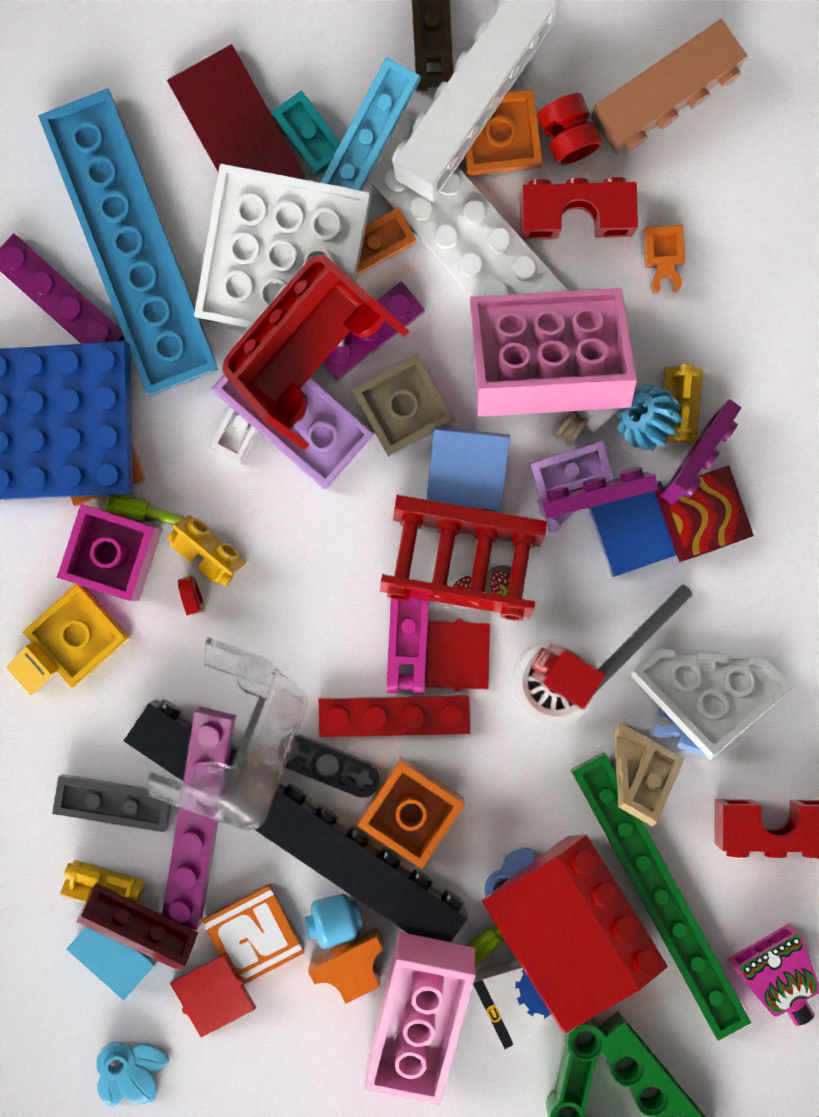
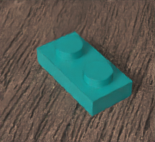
(307, 132)

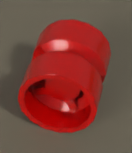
(568, 126)

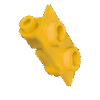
(685, 386)
(194, 538)
(83, 876)

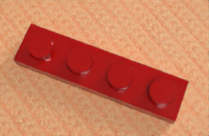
(394, 716)

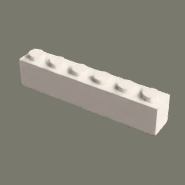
(472, 94)

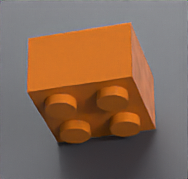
(411, 812)

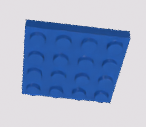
(65, 421)

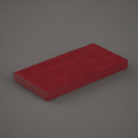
(232, 116)

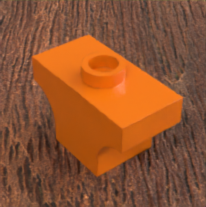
(350, 966)

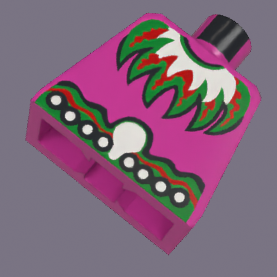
(779, 974)

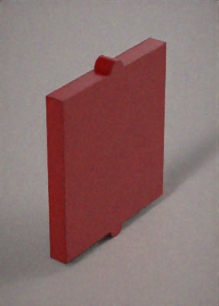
(458, 655)
(213, 995)

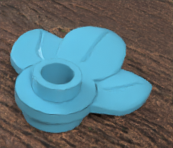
(133, 1077)

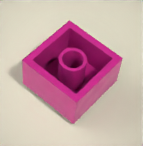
(109, 553)

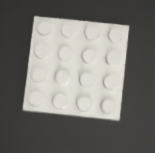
(266, 232)

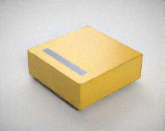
(32, 668)

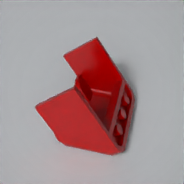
(297, 337)

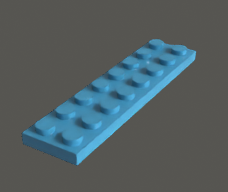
(128, 242)

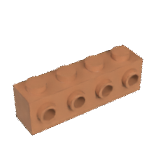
(668, 87)

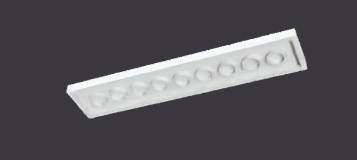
(471, 240)

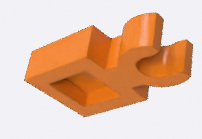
(664, 250)

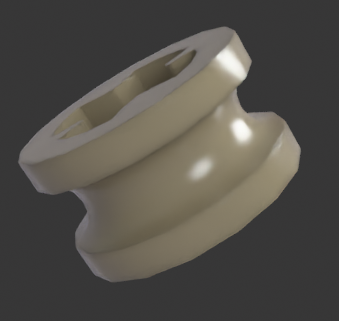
(571, 427)

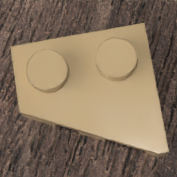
(643, 773)

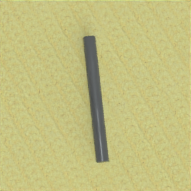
(644, 633)

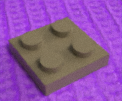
(402, 405)

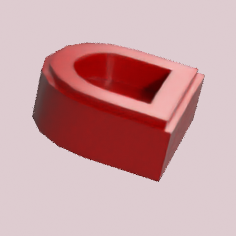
(191, 595)

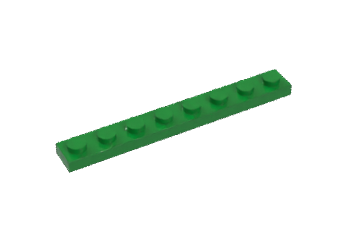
(661, 899)

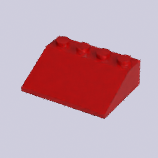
(574, 932)

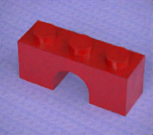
(608, 203)
(566, 675)
(741, 829)

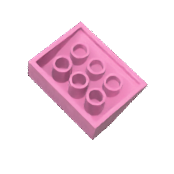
(551, 352)

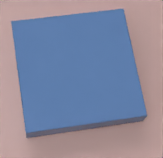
(468, 468)

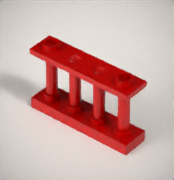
(486, 528)

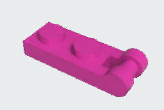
(407, 644)

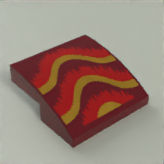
(708, 518)

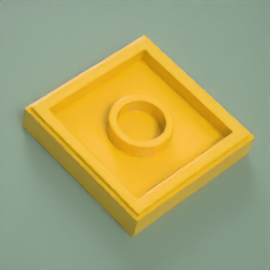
(76, 634)

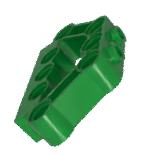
(616, 1040)

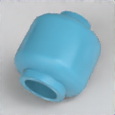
(334, 921)

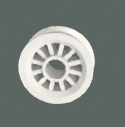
(521, 676)

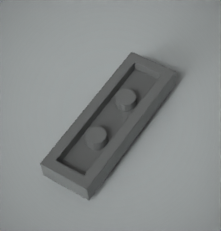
(110, 803)

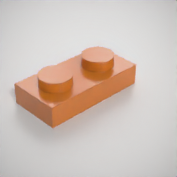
(385, 239)

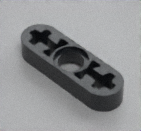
(332, 780)

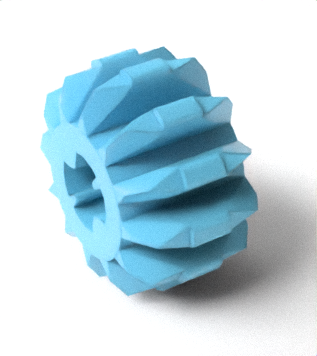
(649, 418)

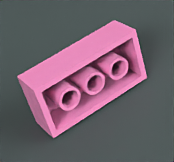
(420, 1018)

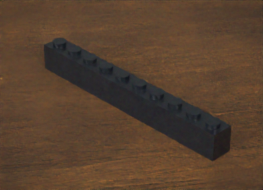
(318, 839)

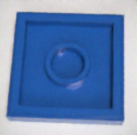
(632, 532)

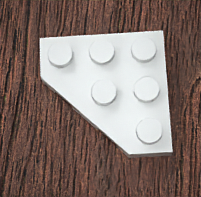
(710, 694)

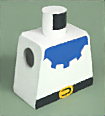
(510, 1000)

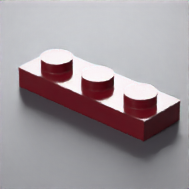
(137, 927)

